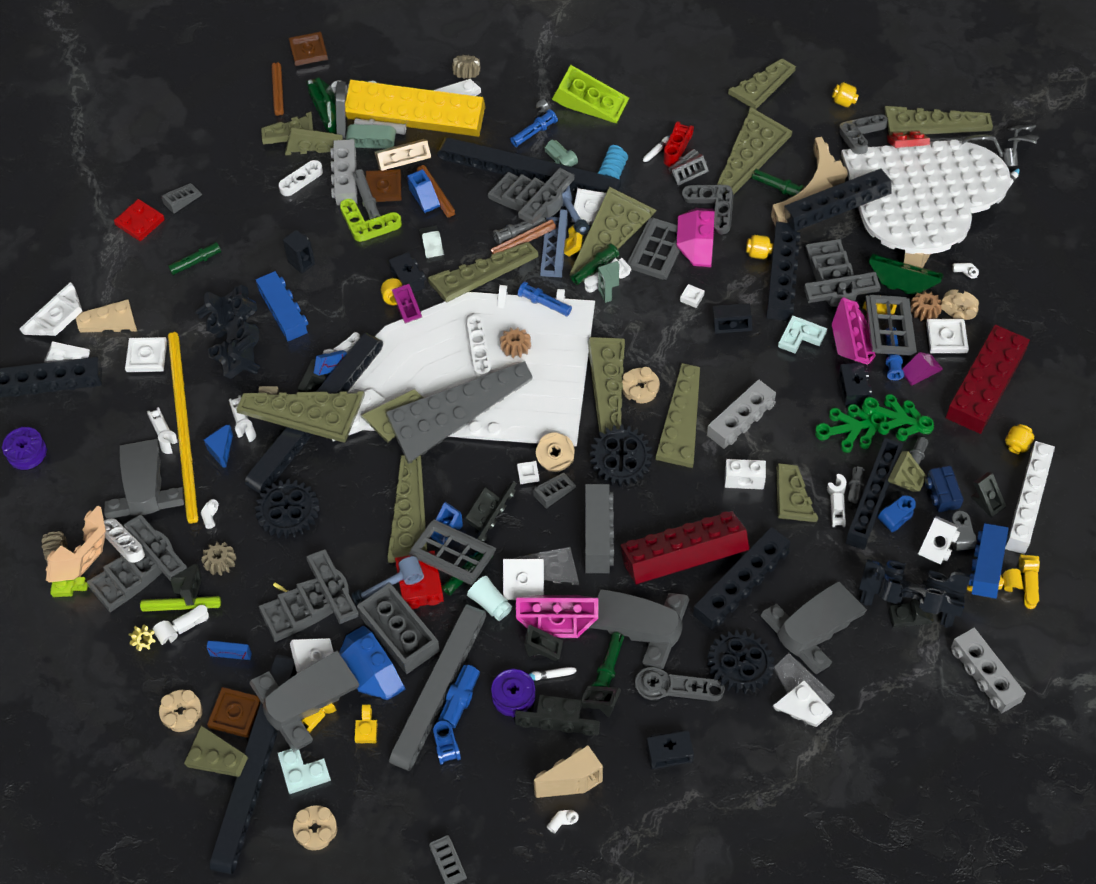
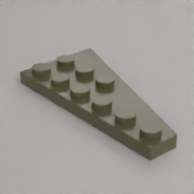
(753, 147)
(306, 411)

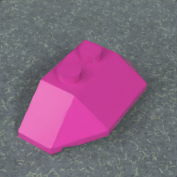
(696, 236)
(852, 332)
(558, 614)

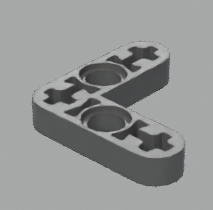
(340, 108)
(853, 131)
(717, 198)

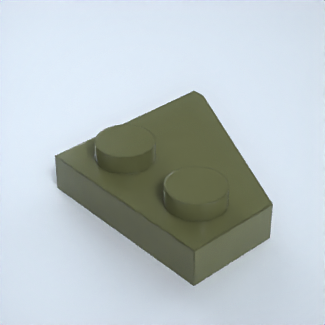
(907, 473)

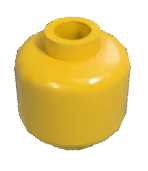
(845, 94)
(759, 247)
(386, 290)
(1019, 439)

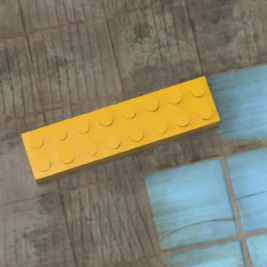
(415, 107)

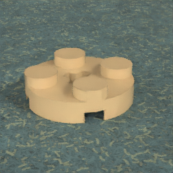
(952, 305)
(640, 375)
(560, 442)
(172, 702)
(309, 816)

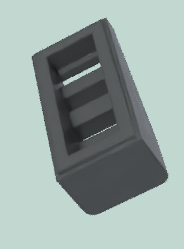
(691, 175)
(172, 201)
(547, 501)
(442, 843)

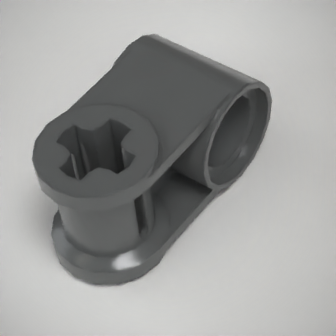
(967, 537)

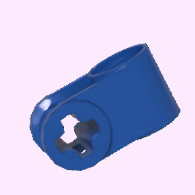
(898, 513)
(445, 745)

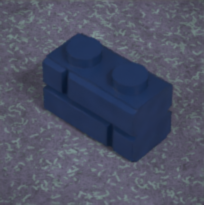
(944, 489)

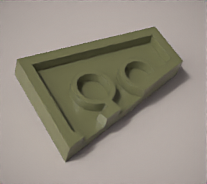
(280, 131)
(308, 140)
(377, 417)
(791, 495)
(215, 755)

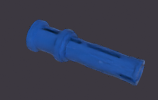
(540, 124)
(537, 296)
(894, 361)

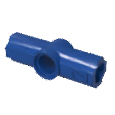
(459, 695)

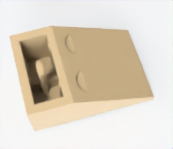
(570, 776)

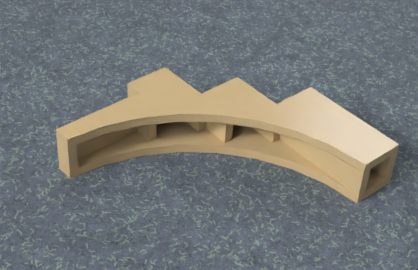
(828, 175)

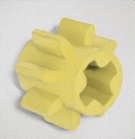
(136, 637)

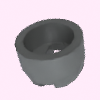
(543, 105)

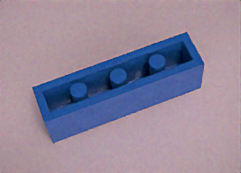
(281, 306)
(990, 560)

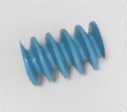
(614, 162)

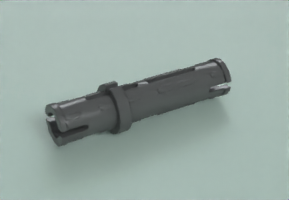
(369, 201)

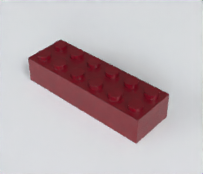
(987, 379)
(684, 547)

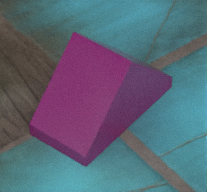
(406, 303)
(920, 368)

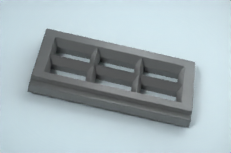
(641, 245)
(874, 330)
(442, 565)

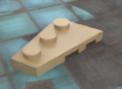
(109, 317)

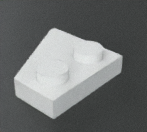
(65, 352)
(804, 705)

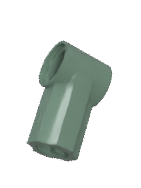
(560, 154)

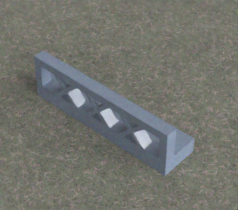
(558, 246)

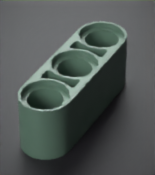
(371, 136)

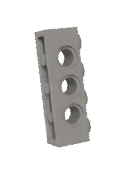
(343, 168)
(757, 393)
(999, 675)

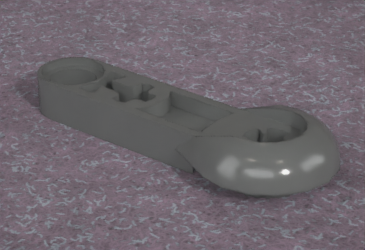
(674, 685)

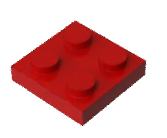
(915, 138)
(139, 220)

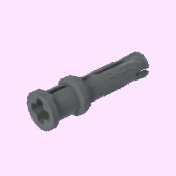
(512, 231)

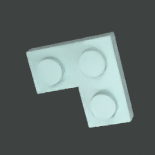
(801, 330)
(299, 775)

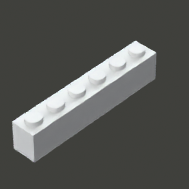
(1030, 498)

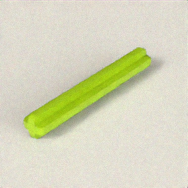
(178, 603)

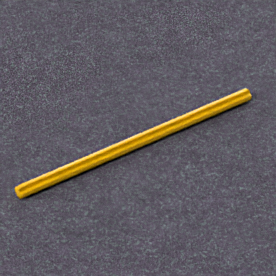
(183, 430)

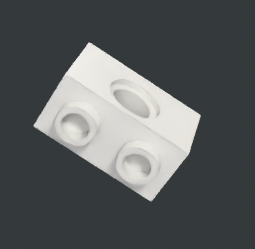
(745, 474)
(939, 528)

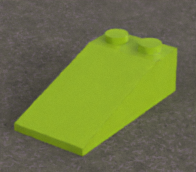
(589, 96)

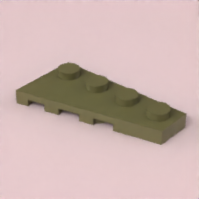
(762, 84)

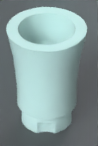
(489, 598)

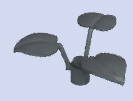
(1009, 154)

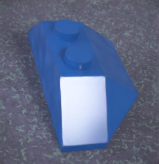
(370, 665)

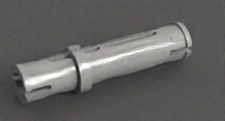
(400, 128)

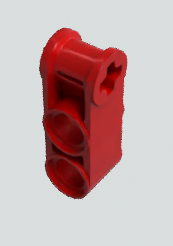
(677, 143)

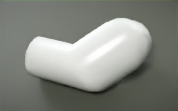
(967, 268)
(208, 512)
(562, 818)

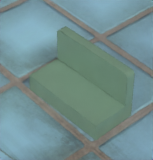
(607, 278)

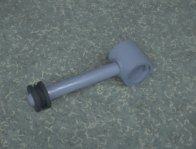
(581, 225)
(409, 571)

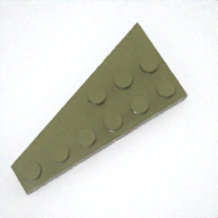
(614, 224)

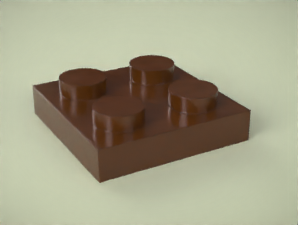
(308, 48)
(385, 185)
(234, 712)

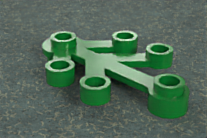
(919, 423)
(852, 425)

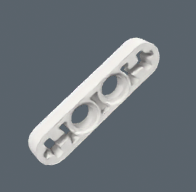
(478, 346)
(113, 529)

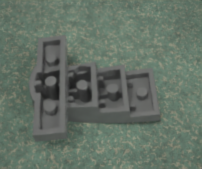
(532, 197)
(835, 275)
(142, 482)
(125, 579)
(310, 600)
(643, 621)
(815, 623)
(303, 696)

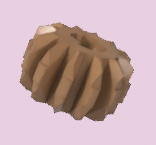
(926, 306)
(515, 342)

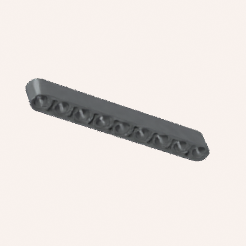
(437, 688)

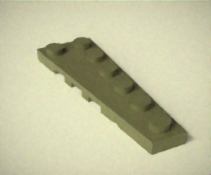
(935, 122)
(466, 278)
(607, 371)
(679, 431)
(408, 510)

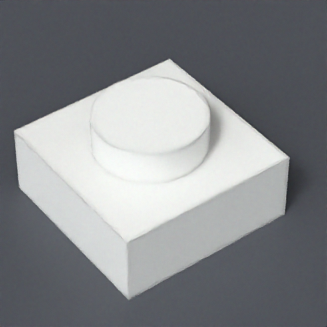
(692, 296)
(528, 472)

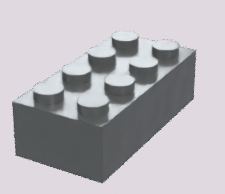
(599, 528)
(398, 628)

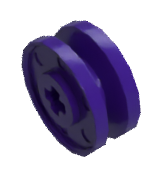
(24, 448)
(511, 681)

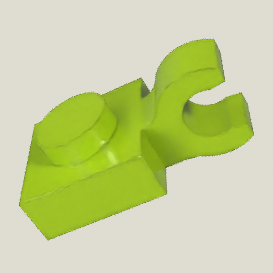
(66, 587)

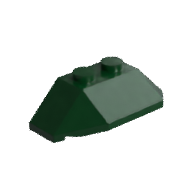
(325, 103)
(903, 275)

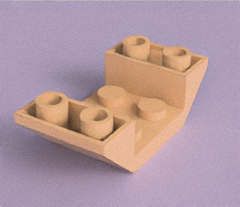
(67, 565)

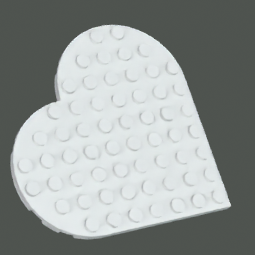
(931, 192)

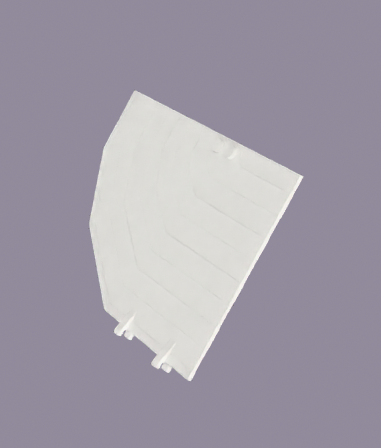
(437, 356)

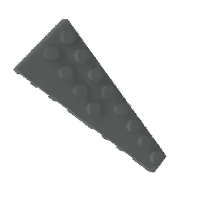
(436, 417)

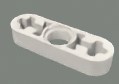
(290, 184)

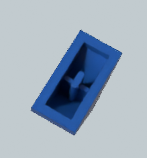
(219, 444)
(449, 516)

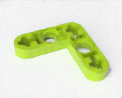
(361, 225)

